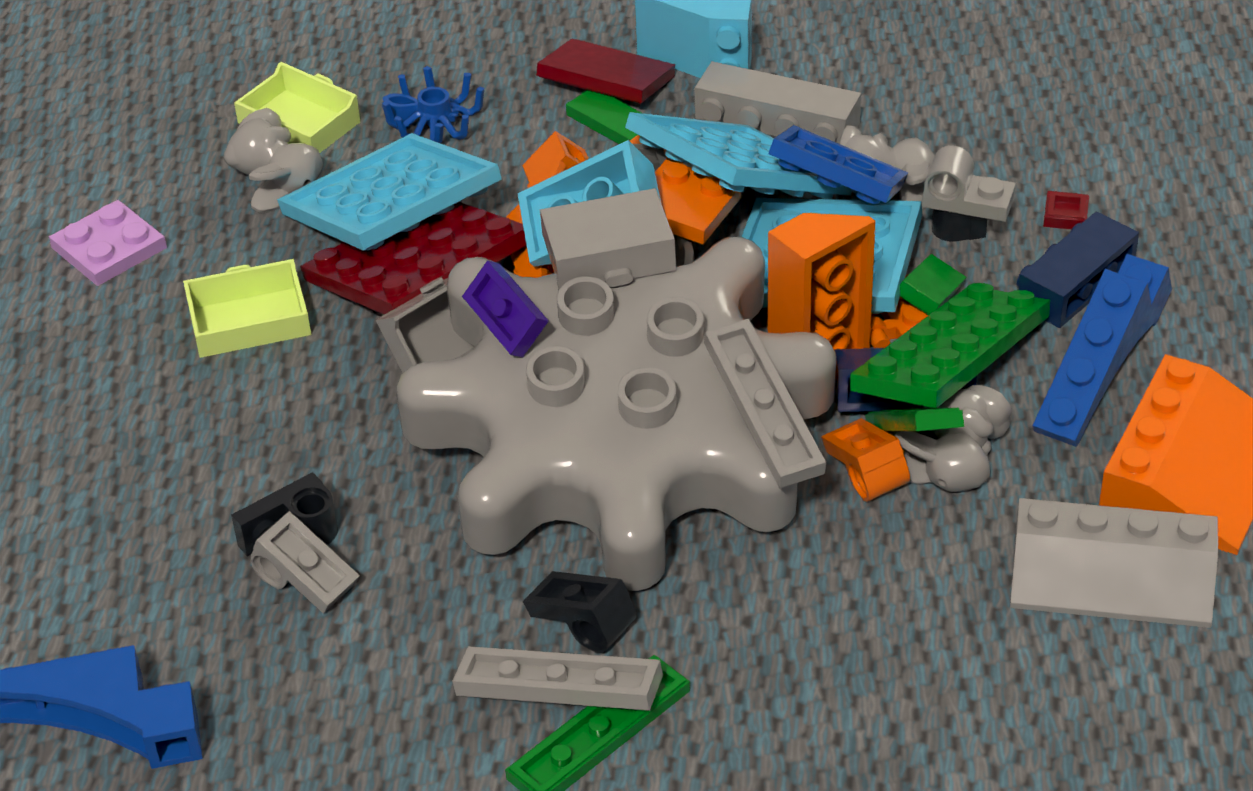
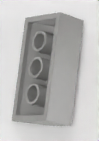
(1115, 562)

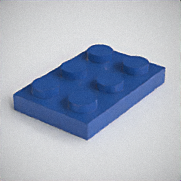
(837, 165)

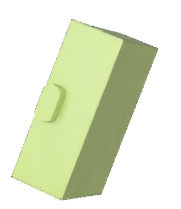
(306, 104)
(247, 307)

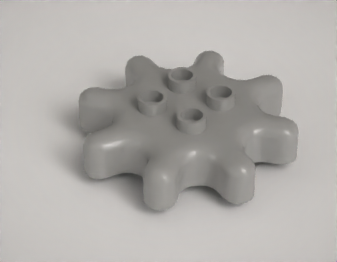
(612, 409)

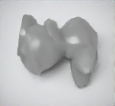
(263, 153)
(908, 155)
(958, 455)

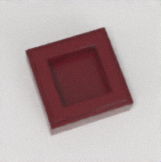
(1065, 209)

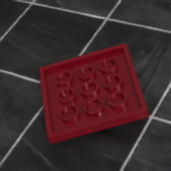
(414, 258)

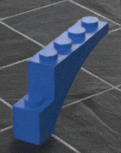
(1113, 322)
(106, 699)

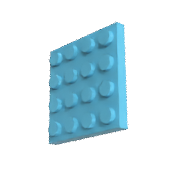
(729, 152)
(389, 191)
(894, 236)

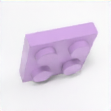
(107, 242)

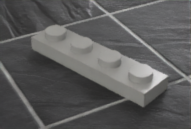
(764, 403)
(558, 678)

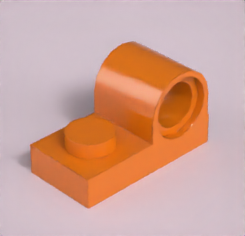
(870, 456)

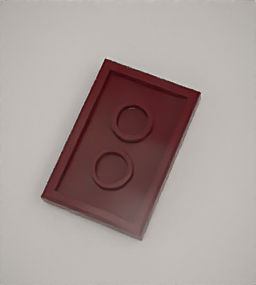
(605, 70)

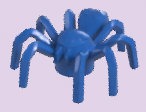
(432, 107)

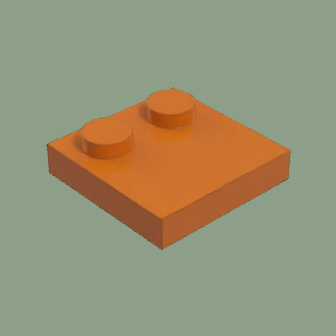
(693, 201)

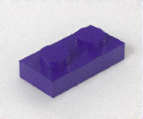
(505, 309)

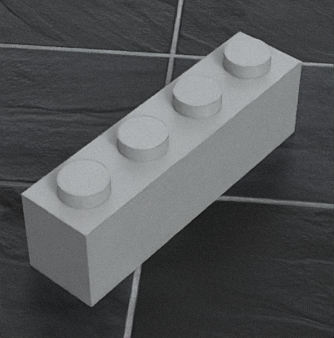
(774, 102)

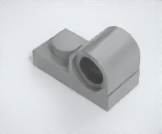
(955, 189)
(298, 556)

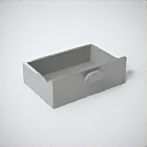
(609, 238)
(423, 328)

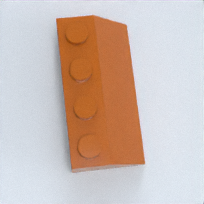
(822, 277)

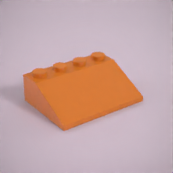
(1188, 451)

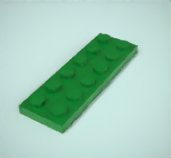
(950, 345)

